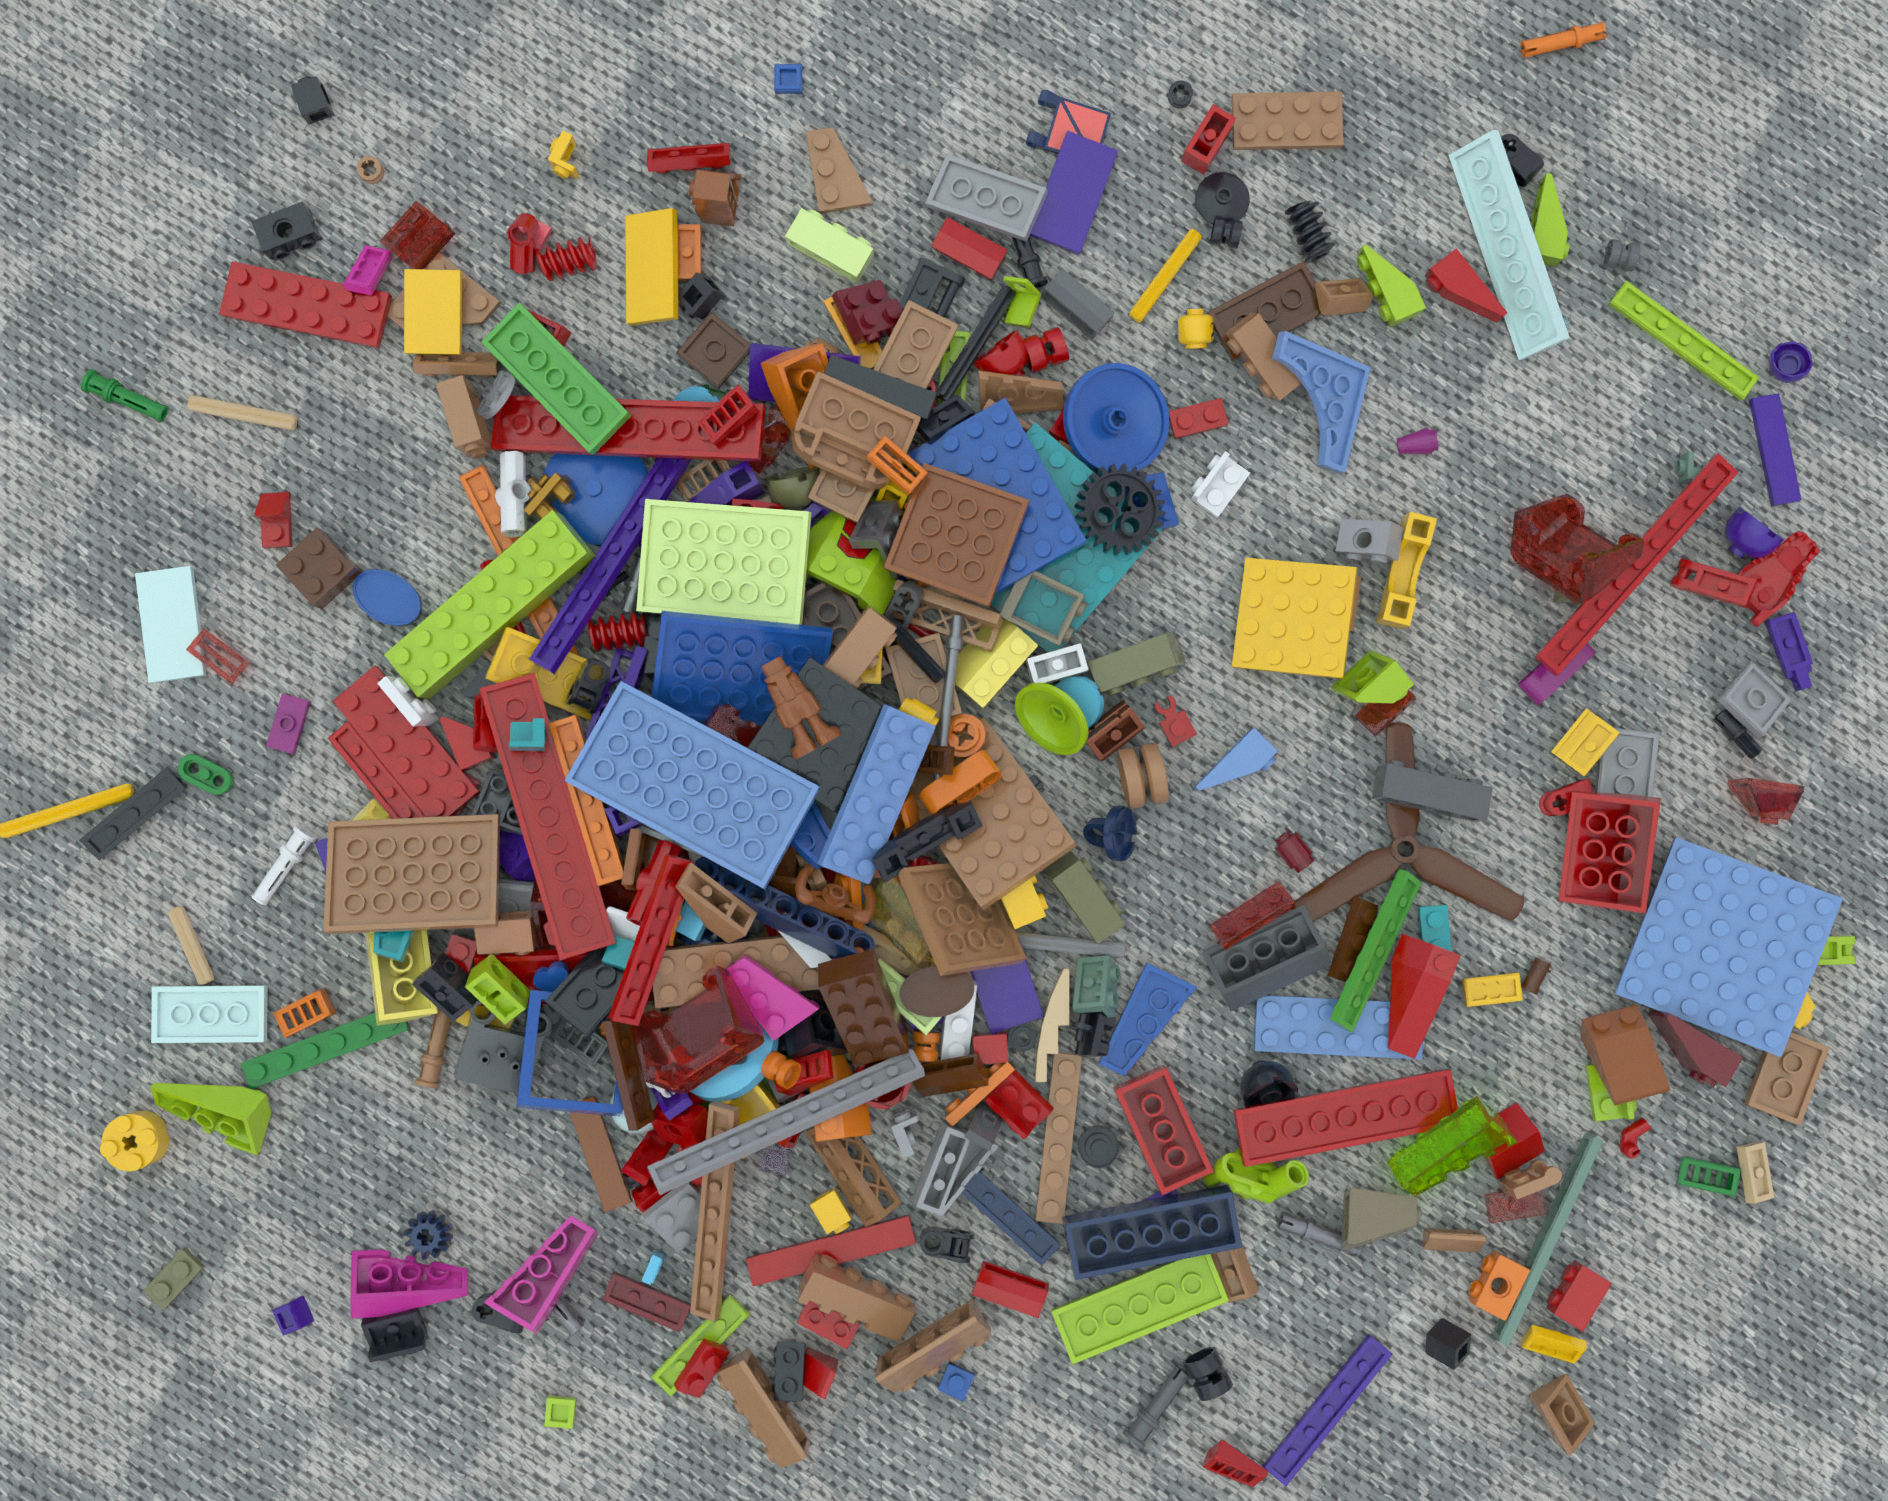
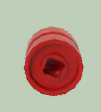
(1037, 354)

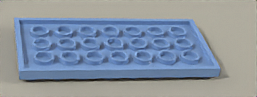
(692, 784)

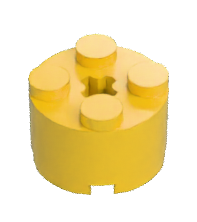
(119, 1143)

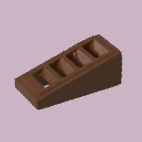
(943, 750)

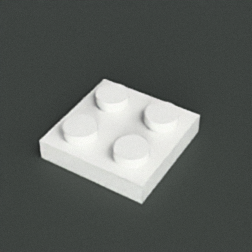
(415, 709)

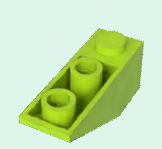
(1395, 291)

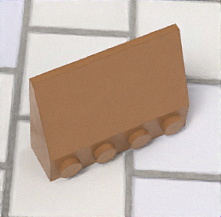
(932, 1347)

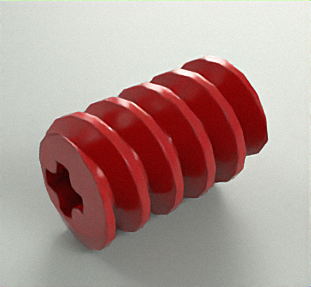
(567, 259)
(617, 632)

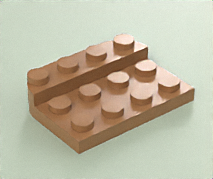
(843, 426)

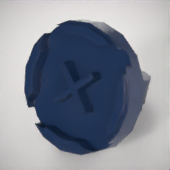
(1116, 831)

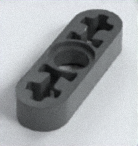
(907, 610)

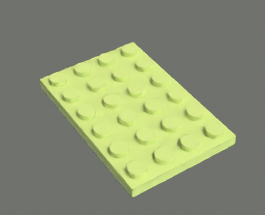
(724, 561)

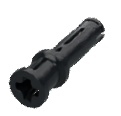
(1029, 263)

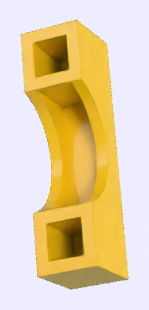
(1400, 587)

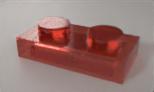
(1378, 716)

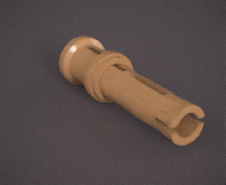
(433, 1058)

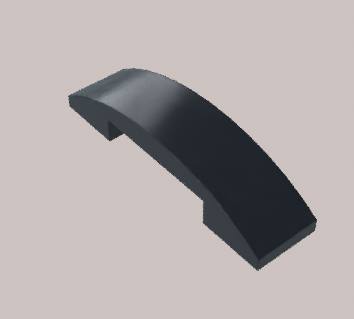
(924, 836)

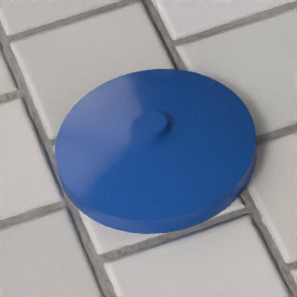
(1116, 417)
(602, 489)

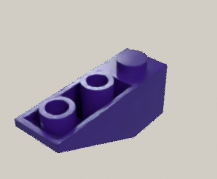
(733, 484)

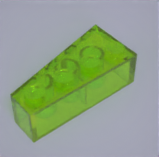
(1450, 1146)

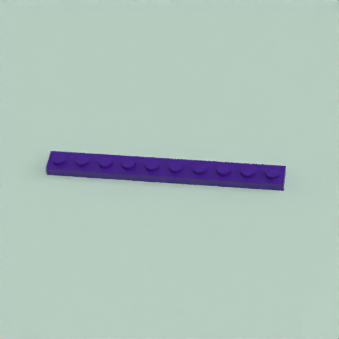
(605, 566)

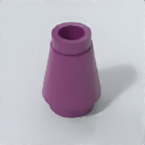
(1418, 442)

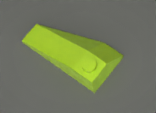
(230, 1110)

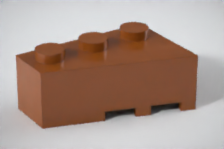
(715, 196)

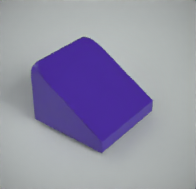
(293, 1315)

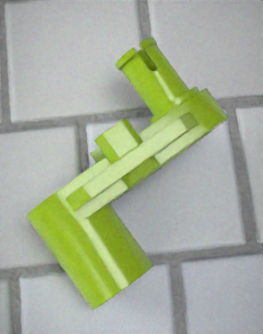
(1260, 1181)

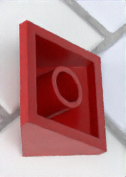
(1528, 1143)

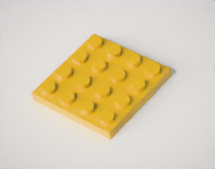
(1294, 617)

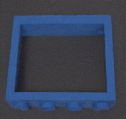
(524, 1099)

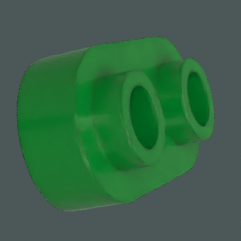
(207, 774)

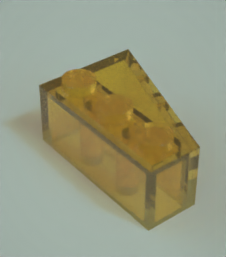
(898, 923)

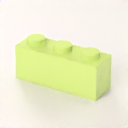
(830, 244)

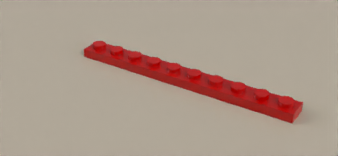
(1657, 542)

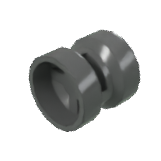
(1621, 254)

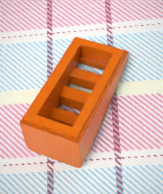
(323, 1002)

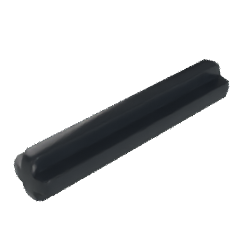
(916, 652)

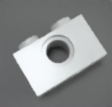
(1057, 665)

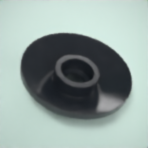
(1211, 206)

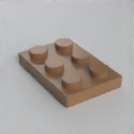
(913, 681)
(1787, 1082)

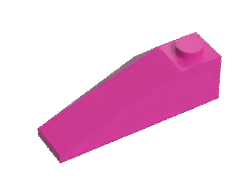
(394, 1285)

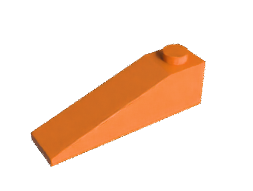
(791, 378)
(847, 1124)

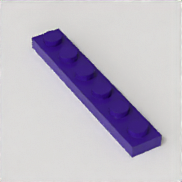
(1327, 1410)

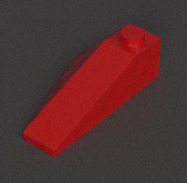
(1416, 991)

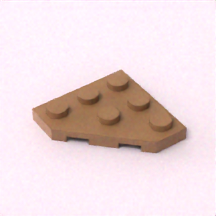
(476, 301)

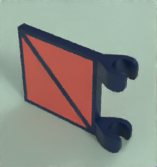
(1068, 116)

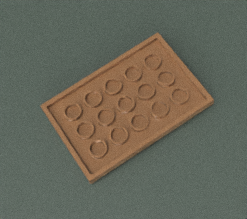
(1016, 833)
(412, 874)

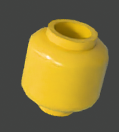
(1195, 329)

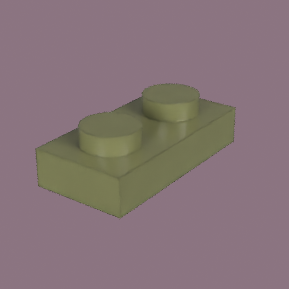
(174, 1278)

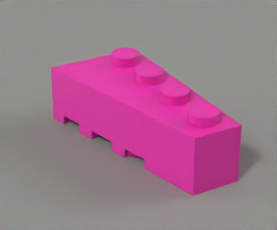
(540, 1281)

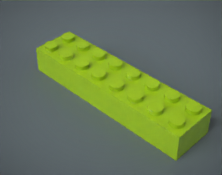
(488, 603)

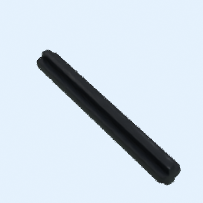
(976, 343)

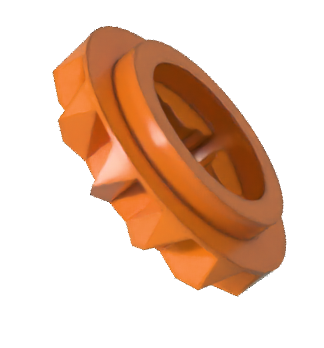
(975, 730)

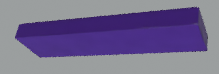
(1775, 449)

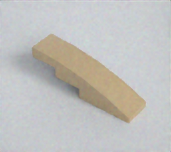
(1055, 1014)

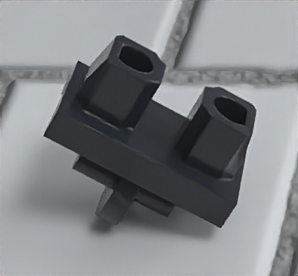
(1089, 1034)

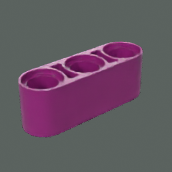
(1542, 683)

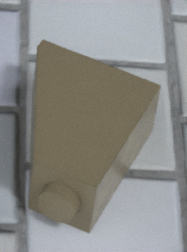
(1376, 1216)

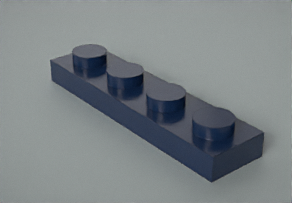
(1010, 1218)

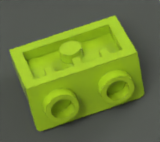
(1601, 1102)

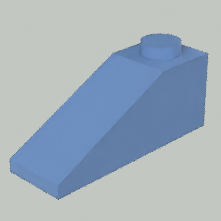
(1245, 757)

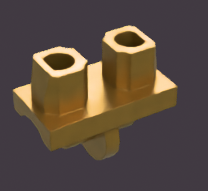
(546, 491)

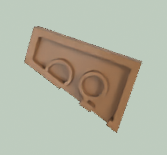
(834, 175)
(1021, 392)

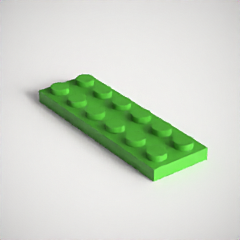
(556, 378)

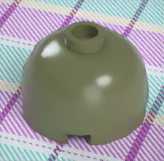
(792, 488)

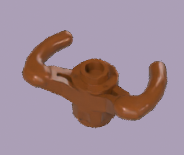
(835, 899)

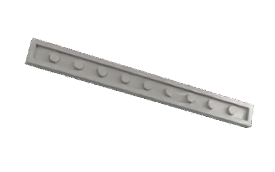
(785, 1121)

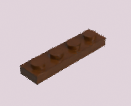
(628, 1074)

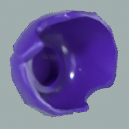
(1790, 362)

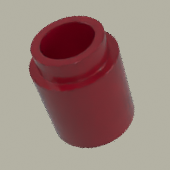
(1294, 851)

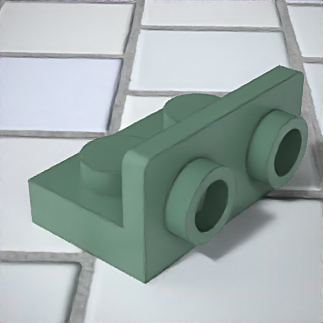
(1096, 985)

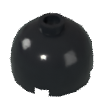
(1267, 1083)

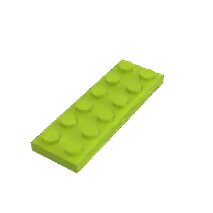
(1138, 1306)

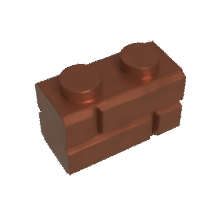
(1113, 730)

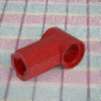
(523, 245)

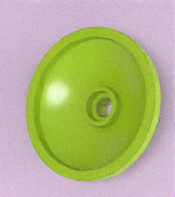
(1051, 718)

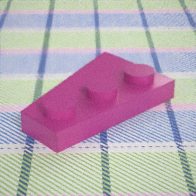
(770, 999)

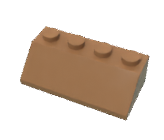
(768, 1418)

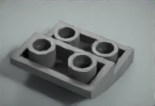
(496, 799)

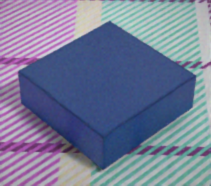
(788, 79)

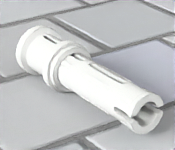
(289, 855)

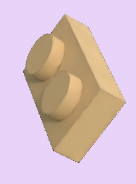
(1755, 1172)

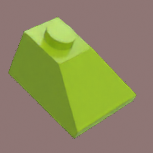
(1374, 680)

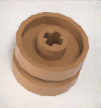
(1147, 775)

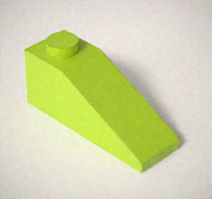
(1549, 223)

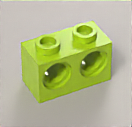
(498, 989)

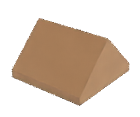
(1563, 1413)

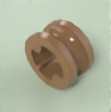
(373, 178)

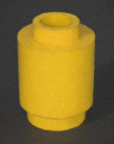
(919, 710)

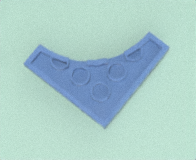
(1335, 388)

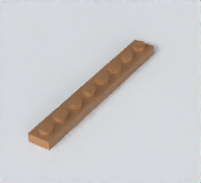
(713, 1222)

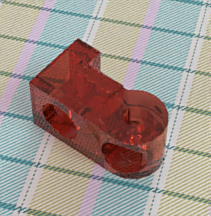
(774, 440)

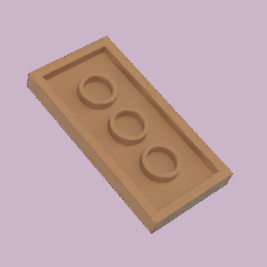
(1287, 120)

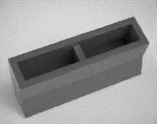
(1077, 304)

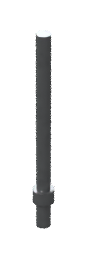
(953, 644)

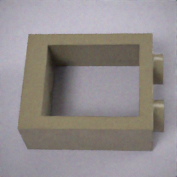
(1016, 595)

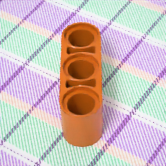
(967, 782)

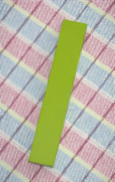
(1683, 340)

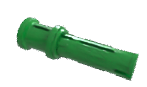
(113, 392)

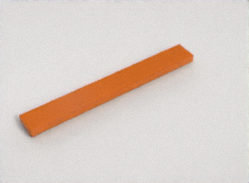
(482, 496)

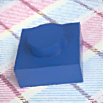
(956, 1381)

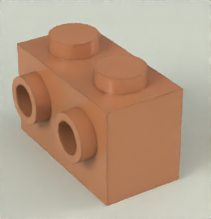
(513, 934)

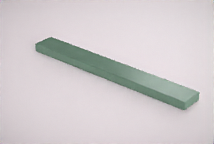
(1550, 1233)

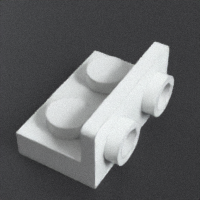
(1220, 484)

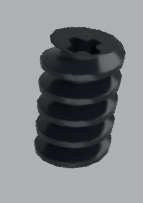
(1309, 230)

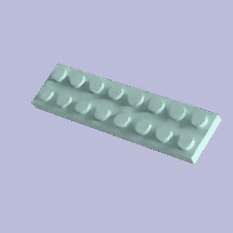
(1508, 245)

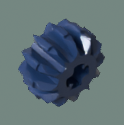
(435, 1228)

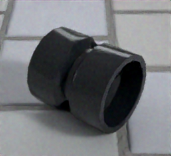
(1209, 1377)

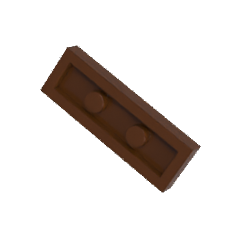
(1353, 937)

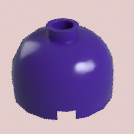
(1750, 536)

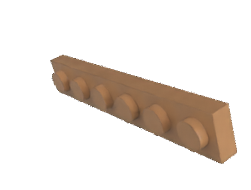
(1058, 1138)

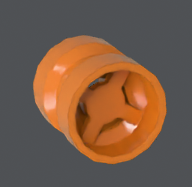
(926, 1052)
(782, 1070)

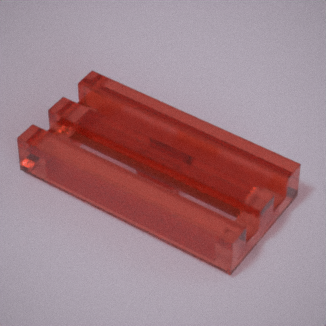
(198, 641)

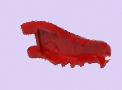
(1778, 575)

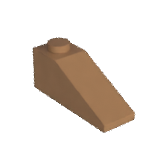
(715, 905)

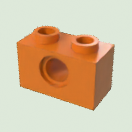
(1498, 1301)

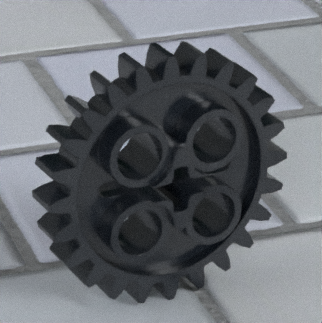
(1097, 500)

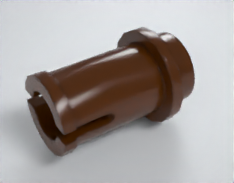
(1536, 975)

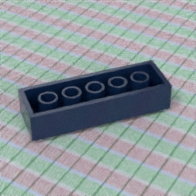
(1151, 1232)

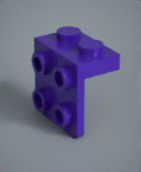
(515, 857)

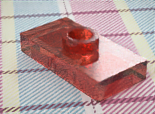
(1504, 1207)

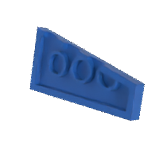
(1147, 1011)

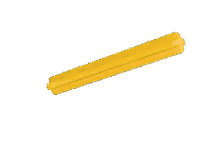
(66, 810)

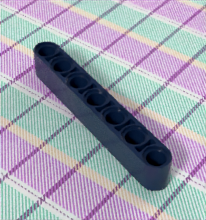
(791, 924)

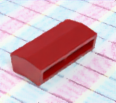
(969, 248)
(1010, 1289)

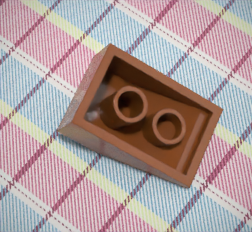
(1624, 1054)

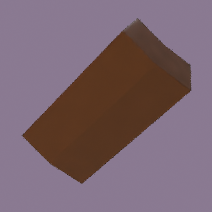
(952, 1075)

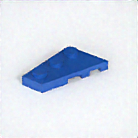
(811, 836)

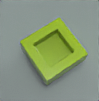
(560, 1411)

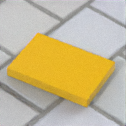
(432, 312)

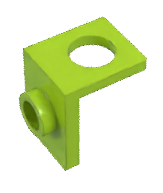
(1024, 304)

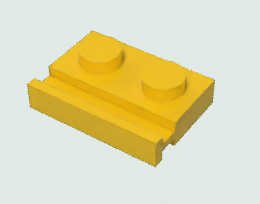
(1585, 742)

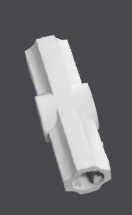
(513, 493)

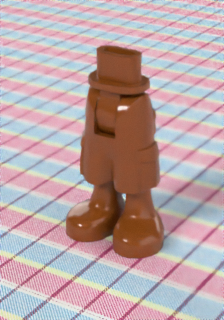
(793, 705)

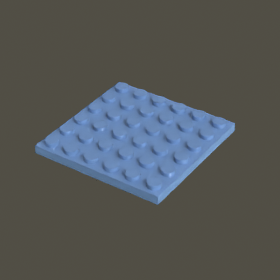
(1728, 946)

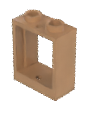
(465, 424)

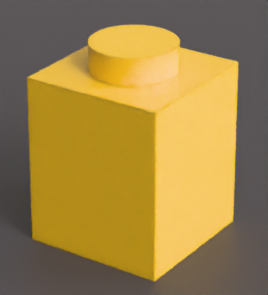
(831, 1211)

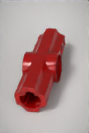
(648, 878)

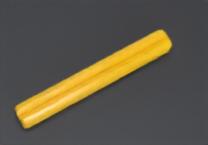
(1165, 275)

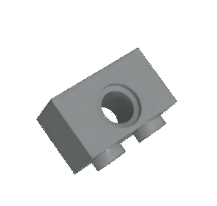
(1355, 534)

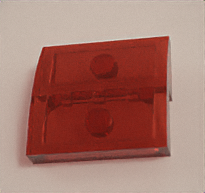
(417, 237)

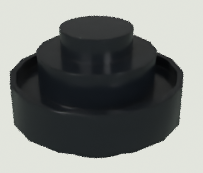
(1098, 1146)

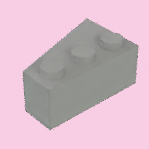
(948, 1169)

